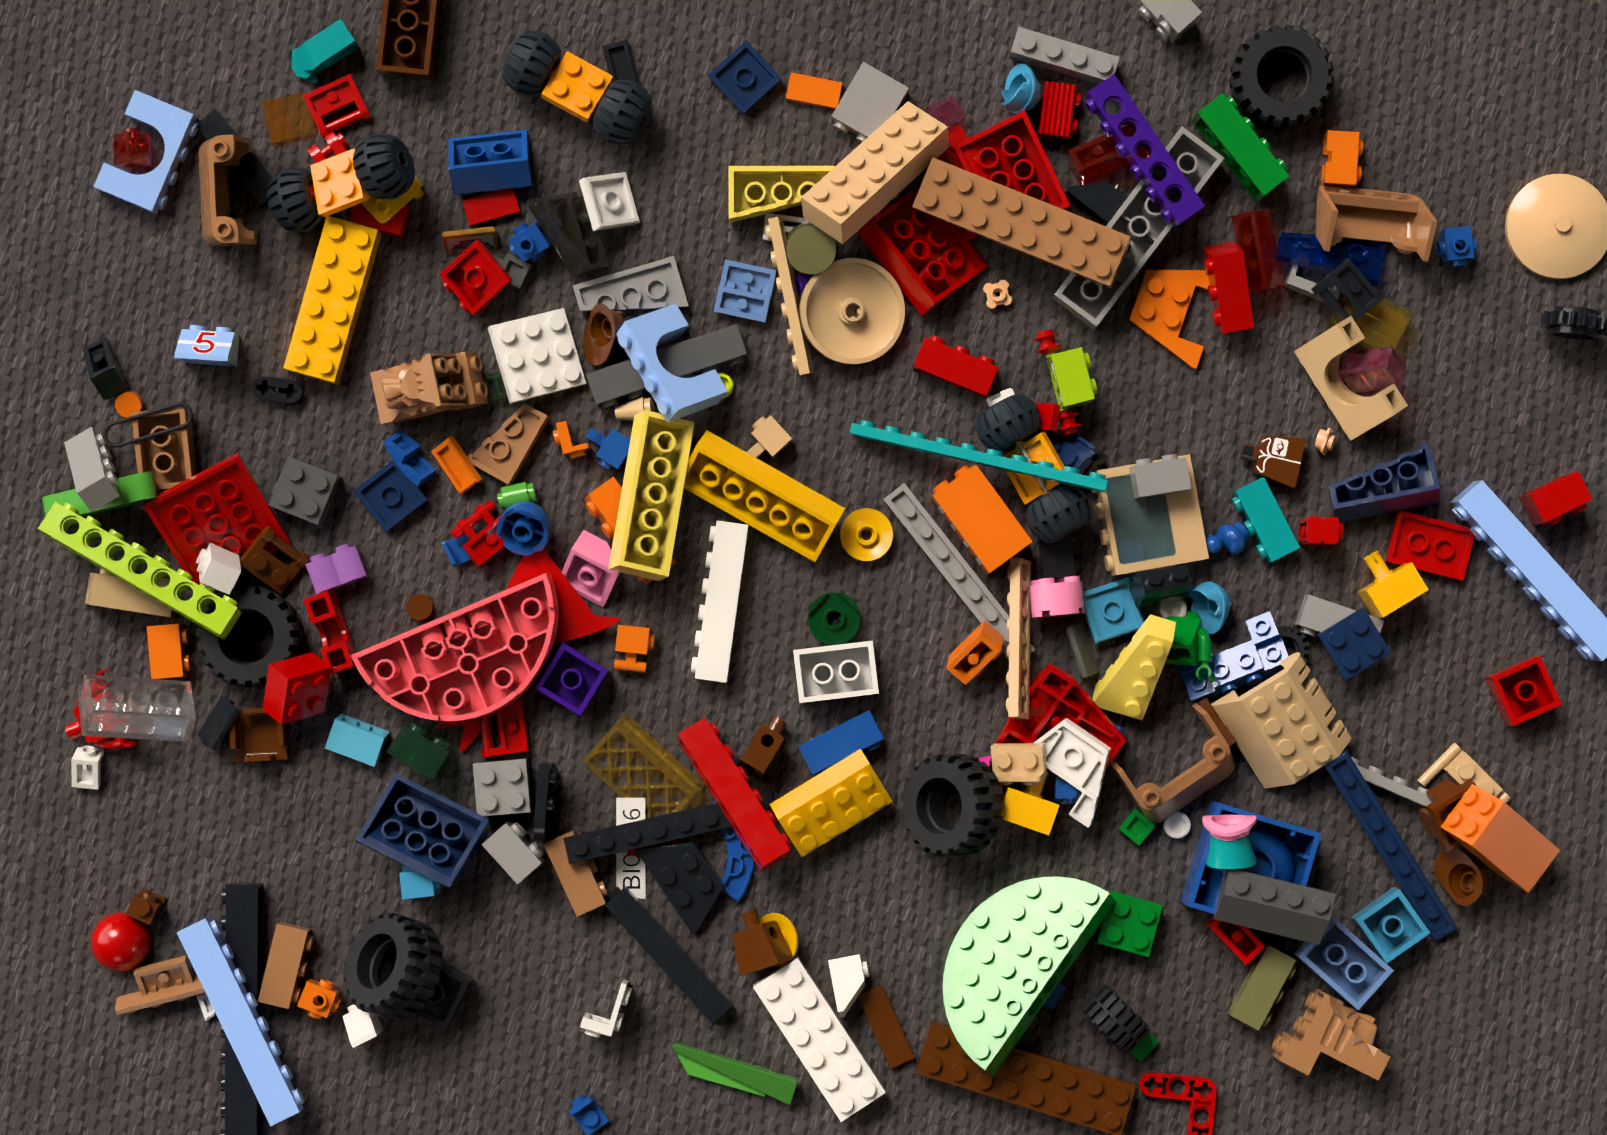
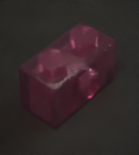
(1372, 369)

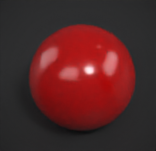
(120, 942)

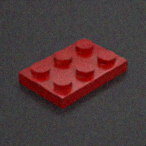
(1430, 545)

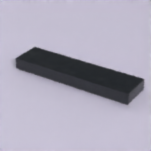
(251, 171)

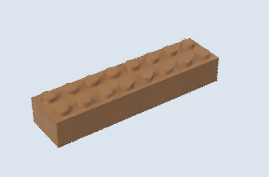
(1022, 223)

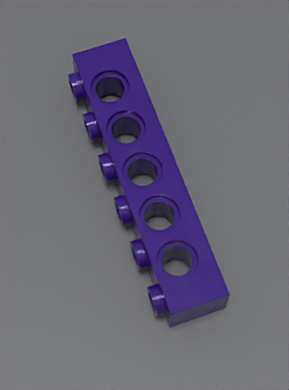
(1143, 136)

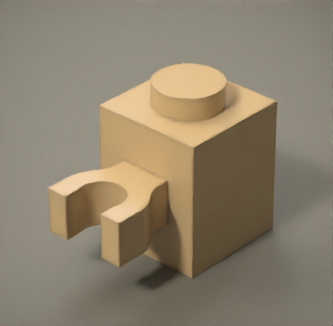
(769, 437)

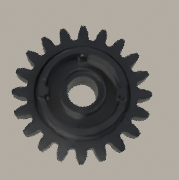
(1574, 323)

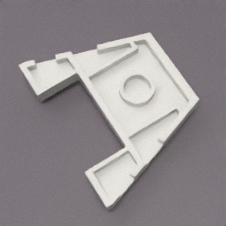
(1079, 761)

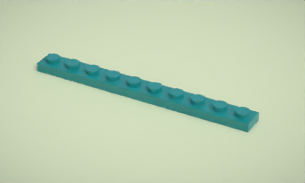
(991, 458)

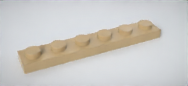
(787, 285)
(1019, 639)

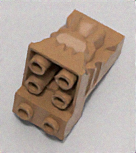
(429, 386)
(1334, 1031)

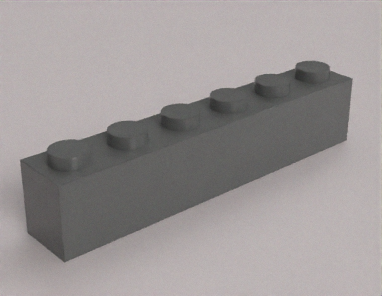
(681, 360)

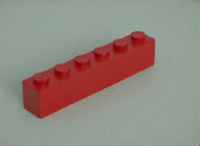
(734, 795)

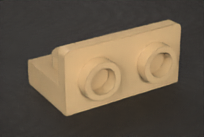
(1019, 762)

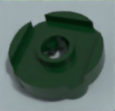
(835, 633)

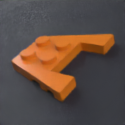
(1163, 306)

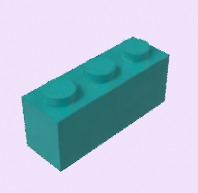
(1264, 520)

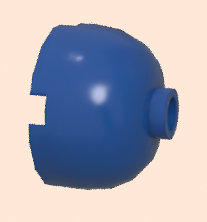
(524, 528)

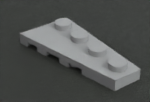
(636, 288)

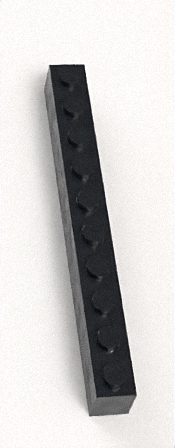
(244, 937)

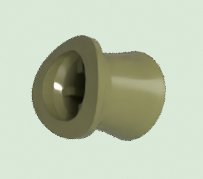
(810, 248)

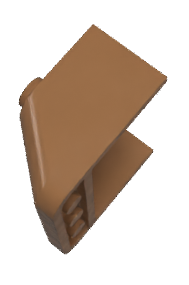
(1375, 217)
(1162, 802)

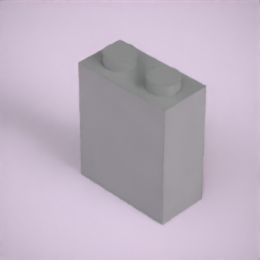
(868, 102)

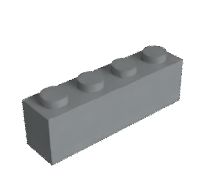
(1063, 56)
(92, 469)

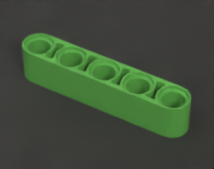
(131, 490)

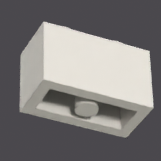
(218, 568)

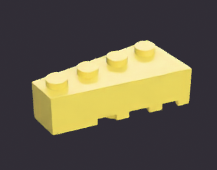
(769, 188)
(1135, 673)

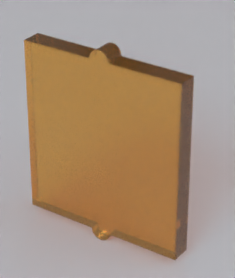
(288, 118)

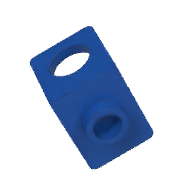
(454, 551)

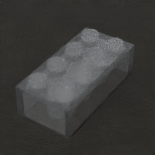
(136, 708)

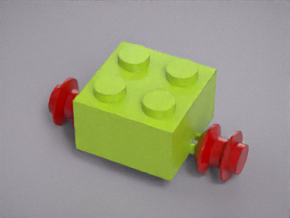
(1069, 379)

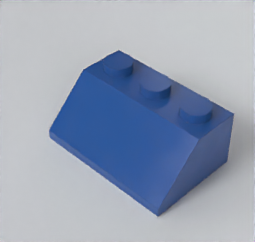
(490, 162)

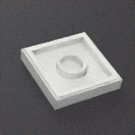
(609, 201)

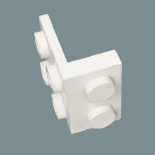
(597, 1025)

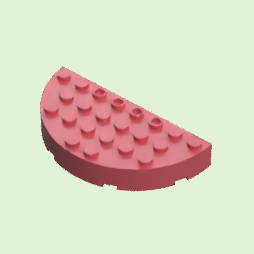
(469, 658)

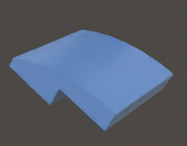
(745, 290)

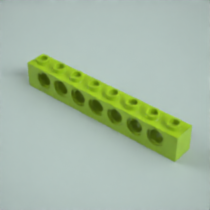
(62, 517)

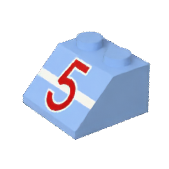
(208, 347)

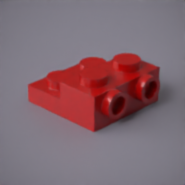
(475, 278)

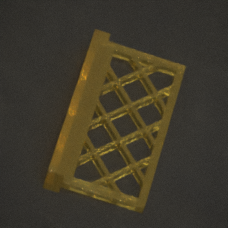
(652, 751)

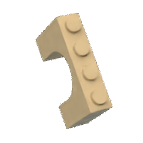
(1351, 410)

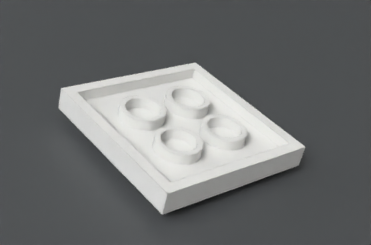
(536, 355)

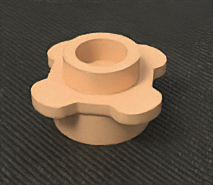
(991, 289)
(1325, 441)

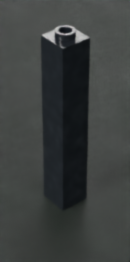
(668, 953)

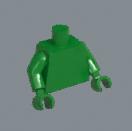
(1191, 645)

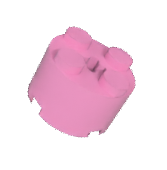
(1057, 598)

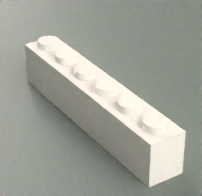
(721, 601)

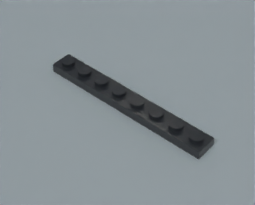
(650, 831)

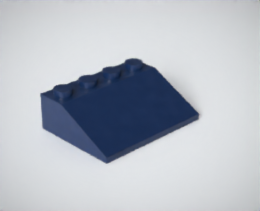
(424, 831)

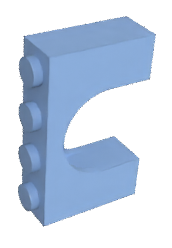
(150, 189)
(672, 394)

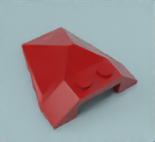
(1051, 700)

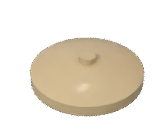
(1557, 226)
(852, 311)

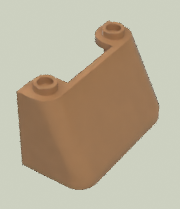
(214, 159)

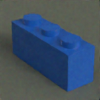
(841, 742)

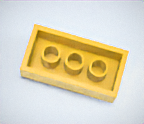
(831, 803)

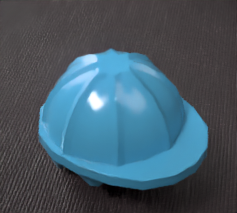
(1021, 90)
(1211, 604)

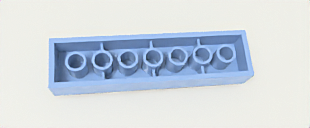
(1534, 568)

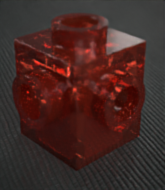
(132, 149)

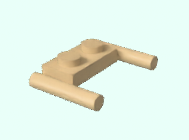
(1461, 769)

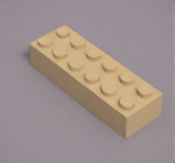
(875, 172)

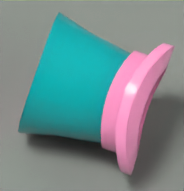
(1230, 841)

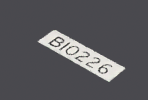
(630, 869)

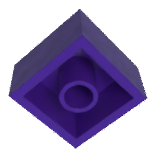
(572, 679)

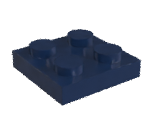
(744, 77)
(390, 496)
(1353, 643)

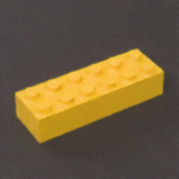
(332, 300)
(761, 496)

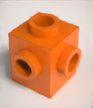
(310, 998)

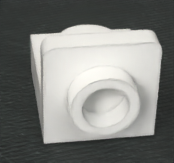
(86, 767)

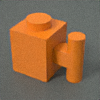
(633, 641)

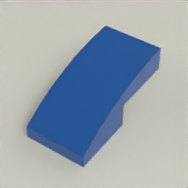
(405, 455)

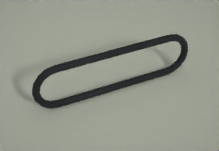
(150, 435)

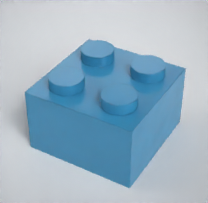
(1390, 925)

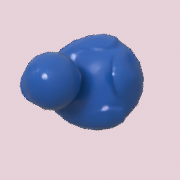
(1229, 536)

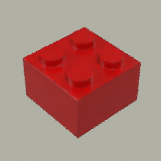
(1555, 498)
(296, 688)
(1523, 690)

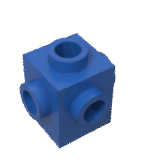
(1463, 240)
(522, 248)

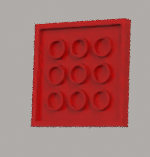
(214, 508)

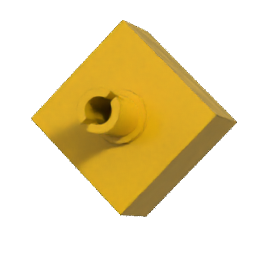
(1391, 587)
(1029, 808)

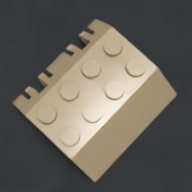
(1284, 725)

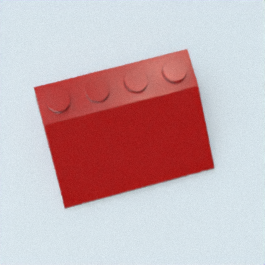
(1014, 158)
(921, 253)

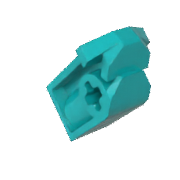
(322, 51)

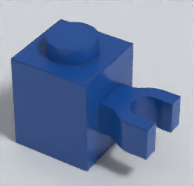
(613, 448)

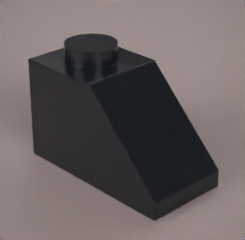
(1098, 199)
(104, 369)

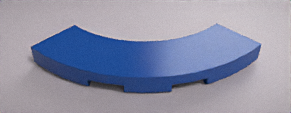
(738, 867)

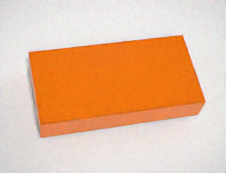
(813, 91)
(456, 465)

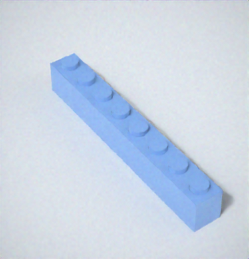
(241, 1021)

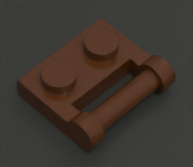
(267, 566)

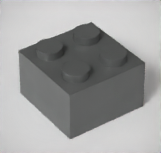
(305, 491)

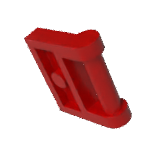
(334, 98)
(511, 731)

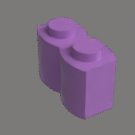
(336, 569)

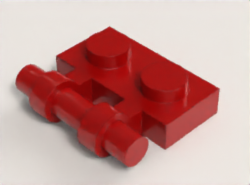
(486, 542)

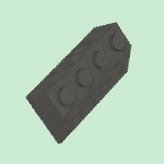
(1274, 905)

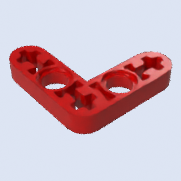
(1196, 1100)

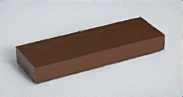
(885, 1026)

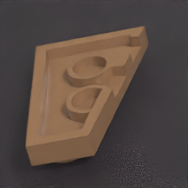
(510, 445)

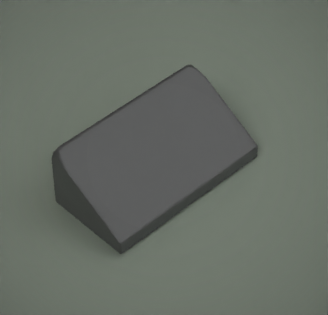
(1082, 650)

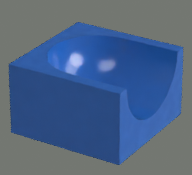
(1279, 848)

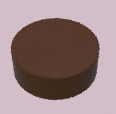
(419, 607)

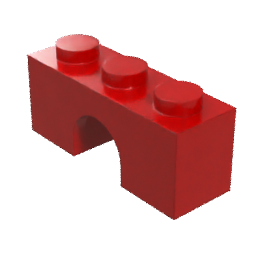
(328, 618)

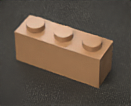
(578, 878)
(285, 965)

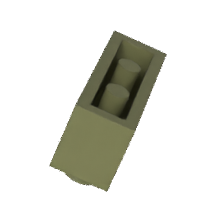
(1262, 987)

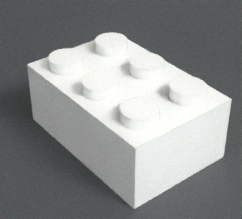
(836, 671)

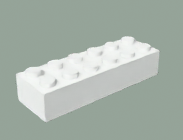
(819, 1038)

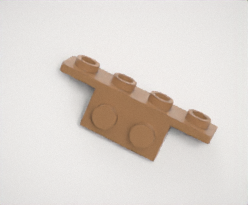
(160, 984)

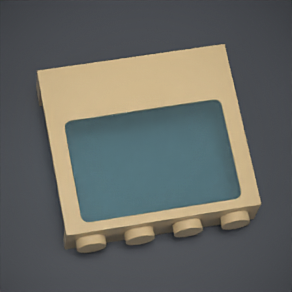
(1149, 529)

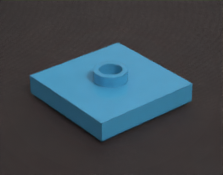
(1111, 611)

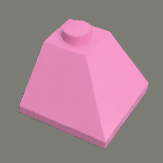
(588, 568)

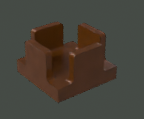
(258, 737)
(1445, 798)

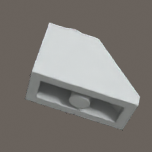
(847, 980)
(361, 1025)

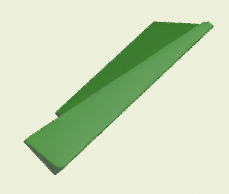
(735, 1073)

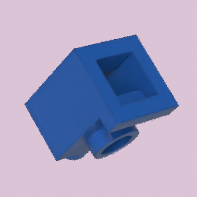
(1064, 792)

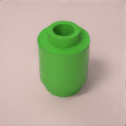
(516, 493)

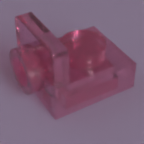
(946, 111)

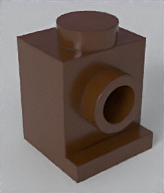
(146, 906)

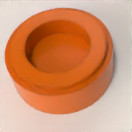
(128, 402)

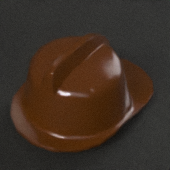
(601, 333)
(1460, 877)

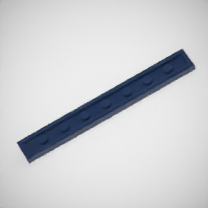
(1390, 846)

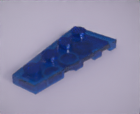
(1307, 252)

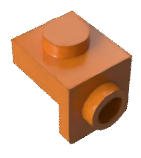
(563, 437)

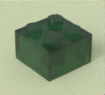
(421, 751)

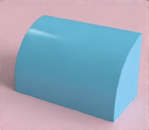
(357, 739)

